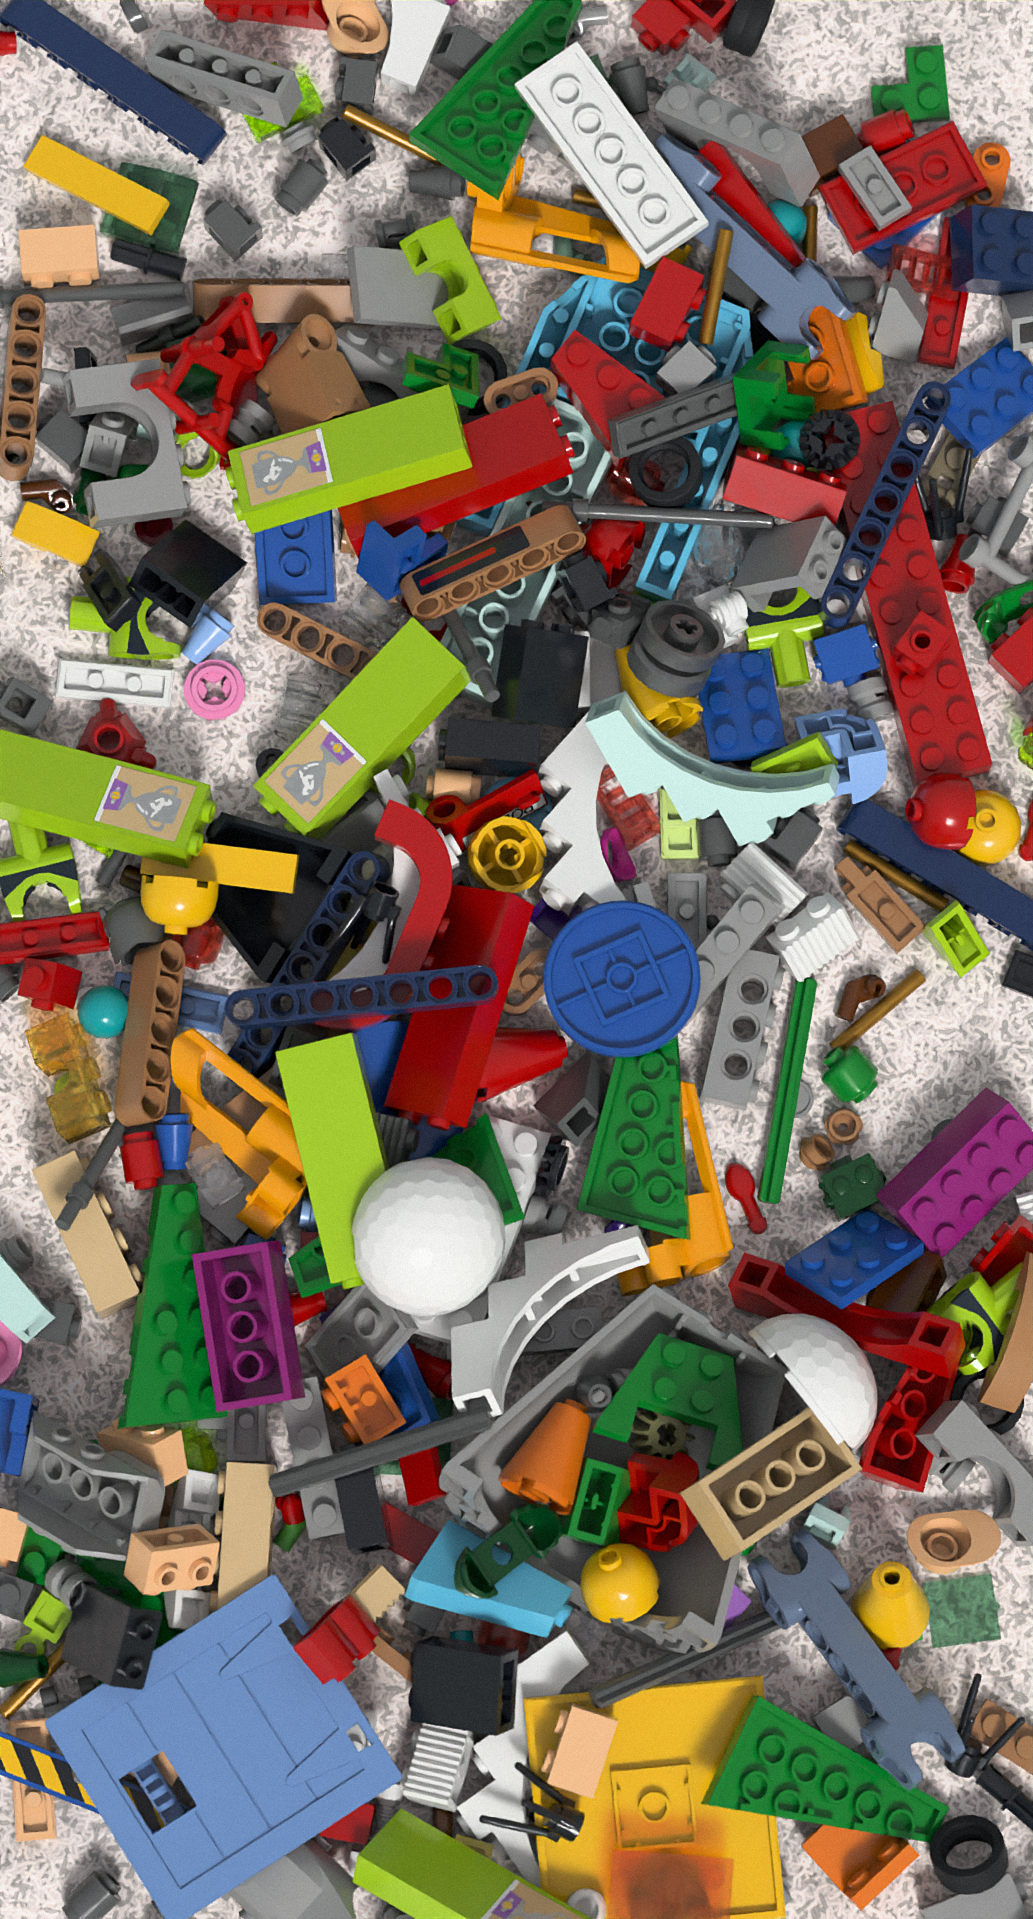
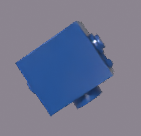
(846, 656)

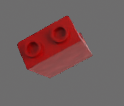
(1009, 1250)

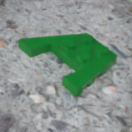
(684, 1385)

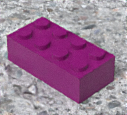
(961, 1173)
(248, 1325)

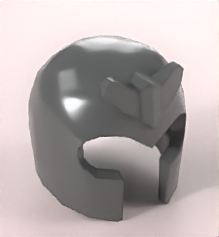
(129, 929)

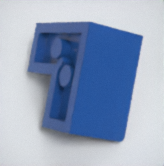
(389, 559)
(15, 1423)

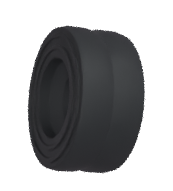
(747, 25)

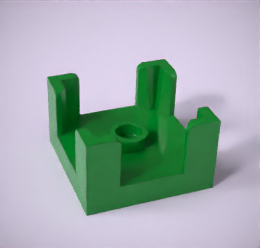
(764, 396)

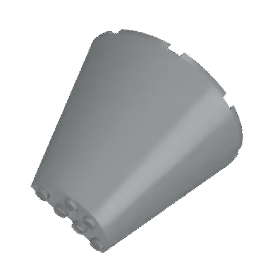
(693, 1574)

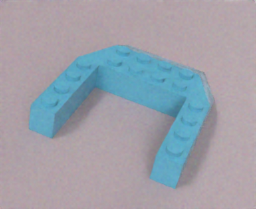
(602, 314)

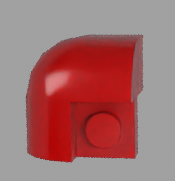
(655, 1511)

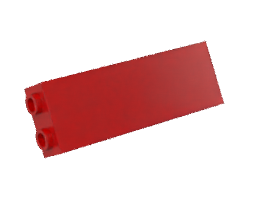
(509, 456)
(450, 1047)

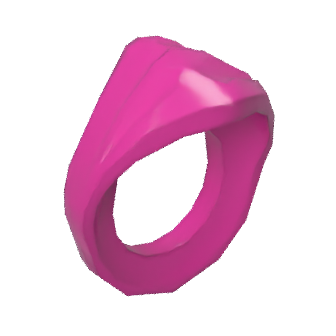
(622, 866)

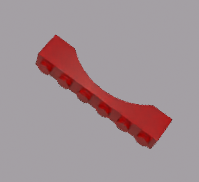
(905, 1337)

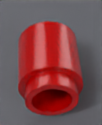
(886, 131)
(141, 1160)

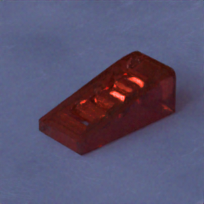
(900, 252)
(640, 832)

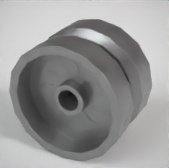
(675, 648)

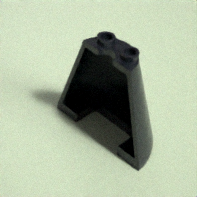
(266, 922)

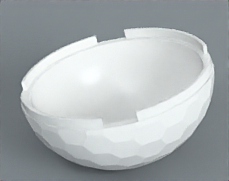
(428, 1236)
(823, 1373)

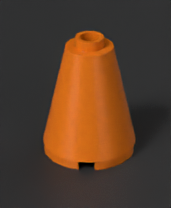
(550, 1459)

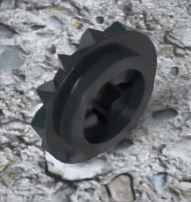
(837, 454)
(552, 1166)

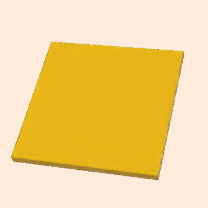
(654, 1789)

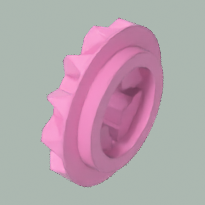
(214, 672)

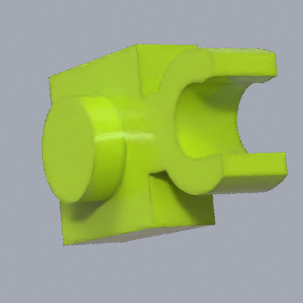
(47, 1620)

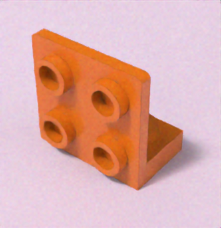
(361, 1402)
(858, 1860)

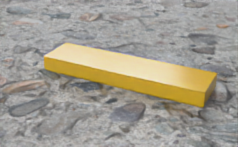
(96, 185)
(234, 867)

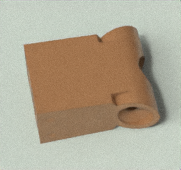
(310, 378)

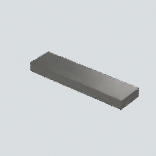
(673, 417)

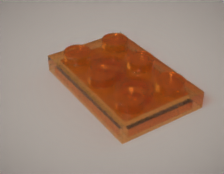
(669, 1886)

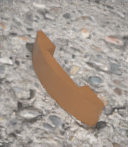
(1012, 1375)

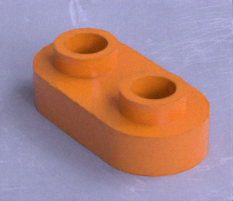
(993, 174)

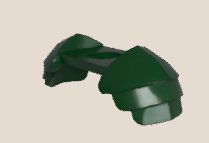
(528, 1533)

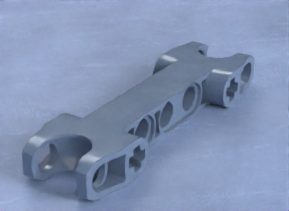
(787, 291)
(894, 1712)

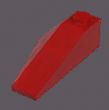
(891, 1449)

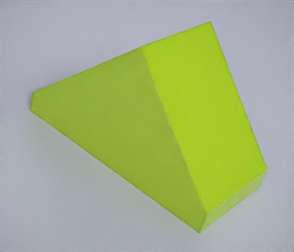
(956, 939)

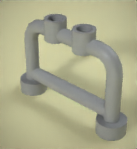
(983, 552)

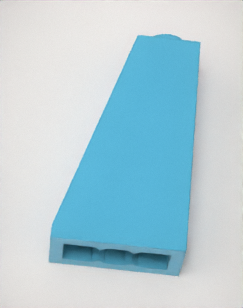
(525, 1596)

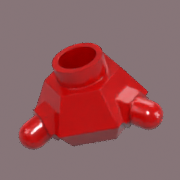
(115, 737)

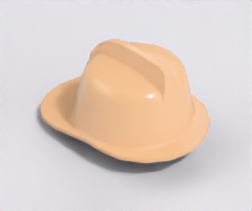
(355, 27)
(953, 1540)

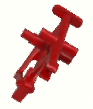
(204, 350)

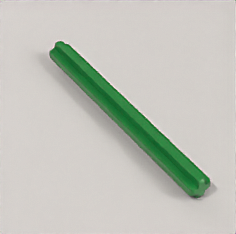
(787, 1091)

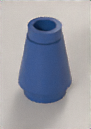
(174, 1139)

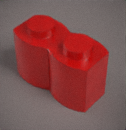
(337, 1640)

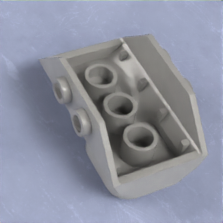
(84, 1493)
(298, 1886)

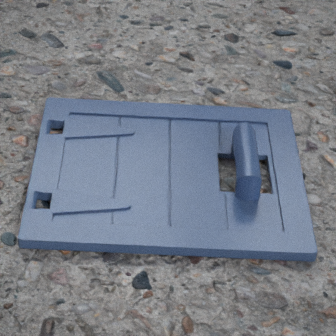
(246, 1736)

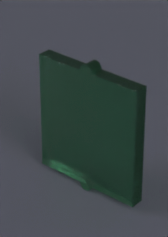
(962, 1611)

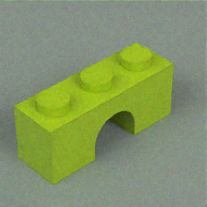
(442, 251)

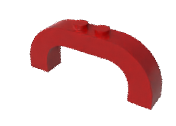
(418, 839)

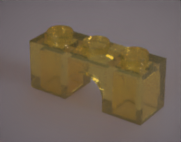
(81, 1105)

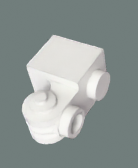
(727, 609)

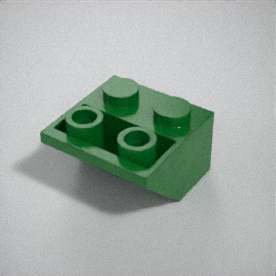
(595, 1506)

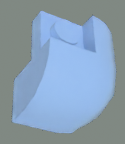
(855, 746)

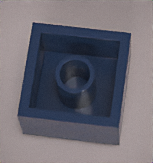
(992, 250)

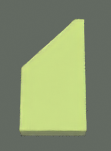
(677, 837)

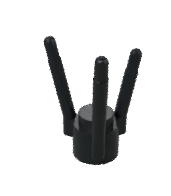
(940, 516)
(375, 905)
(972, 1757)
(561, 1819)

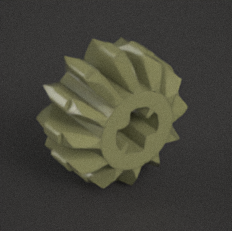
(649, 1439)

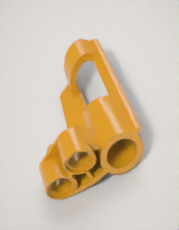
(509, 225)
(264, 1153)
(710, 1243)

